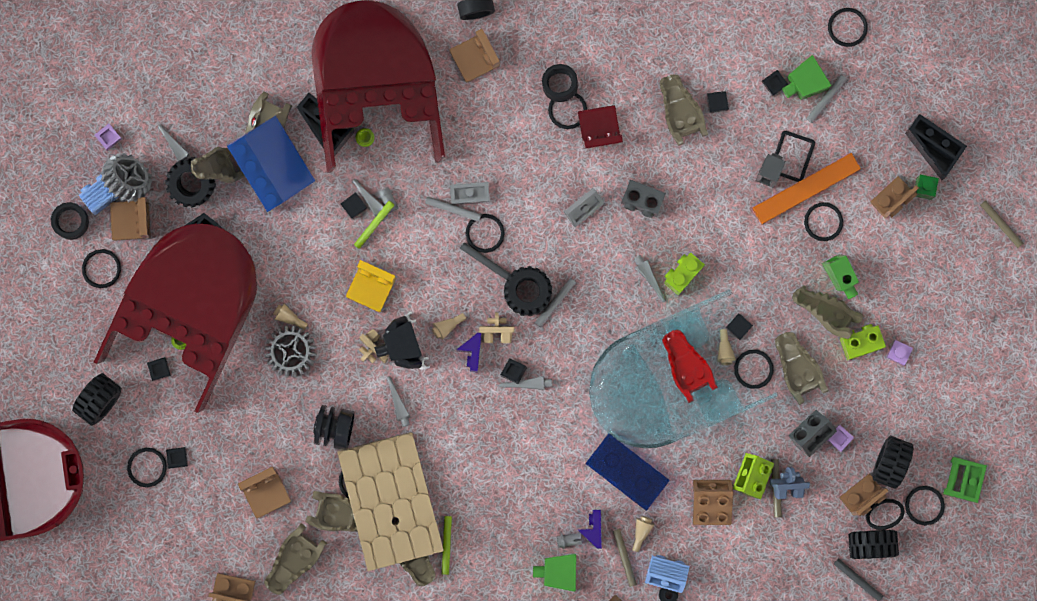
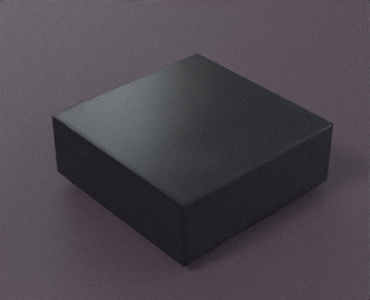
(774, 83)
(717, 102)
(353, 205)
(739, 326)
(159, 369)
(513, 371)
(177, 458)

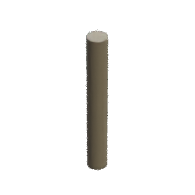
(1001, 223)
(776, 502)
(624, 558)

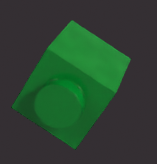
(927, 186)

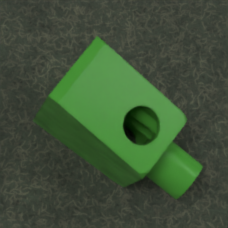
(807, 80)
(837, 268)
(558, 572)

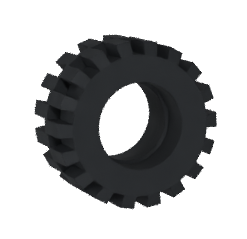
(179, 193)
(527, 274)
(97, 399)
(893, 462)
(873, 544)

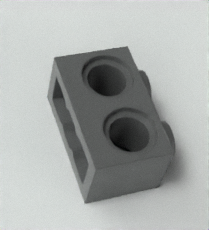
(770, 170)
(645, 193)
(812, 433)

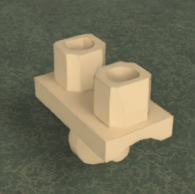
(487, 331)
(369, 340)

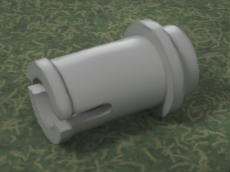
(386, 195)
(569, 540)

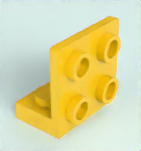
(370, 286)

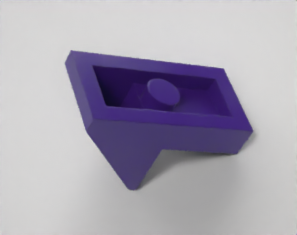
(472, 346)
(593, 535)

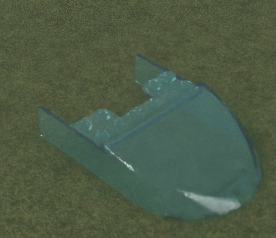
(636, 390)

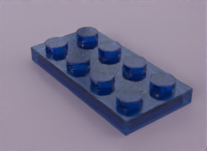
(627, 472)

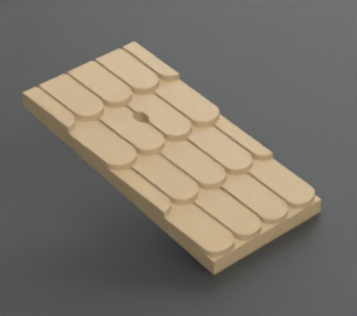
(386, 483)

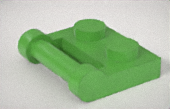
(971, 480)

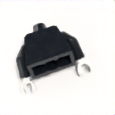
(402, 344)

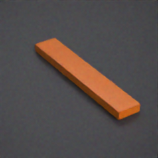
(806, 188)

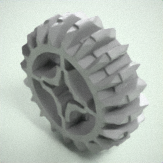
(126, 177)
(286, 359)

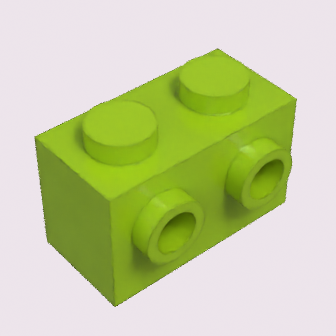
(679, 278)
(863, 342)
(753, 476)

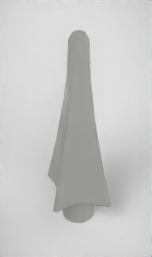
(179, 152)
(374, 205)
(645, 270)
(534, 383)
(400, 410)

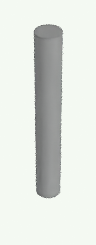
(827, 97)
(453, 209)
(555, 302)

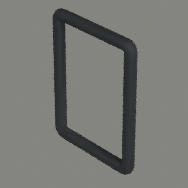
(808, 156)

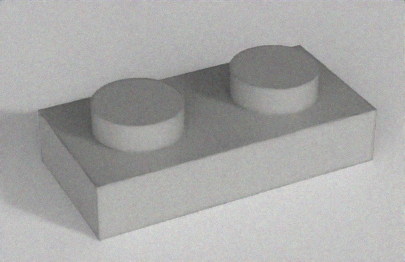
(469, 193)
(584, 207)

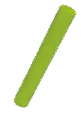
(374, 224)
(446, 545)

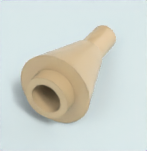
(285, 314)
(443, 328)
(725, 353)
(643, 528)

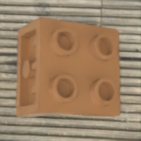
(475, 56)
(889, 200)
(130, 220)
(265, 492)
(863, 495)
(712, 502)
(232, 588)

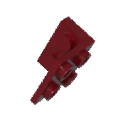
(599, 127)

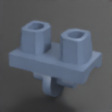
(789, 481)

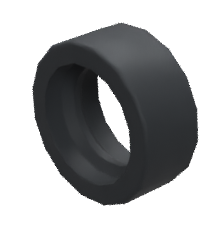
(475, 9)
(557, 69)
(55, 221)

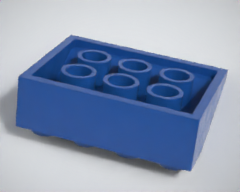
(271, 163)

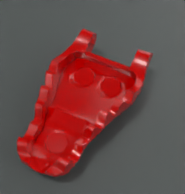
(687, 365)

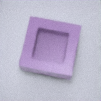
(108, 137)
(899, 352)
(840, 438)

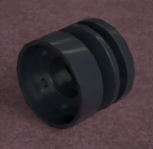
(334, 427)

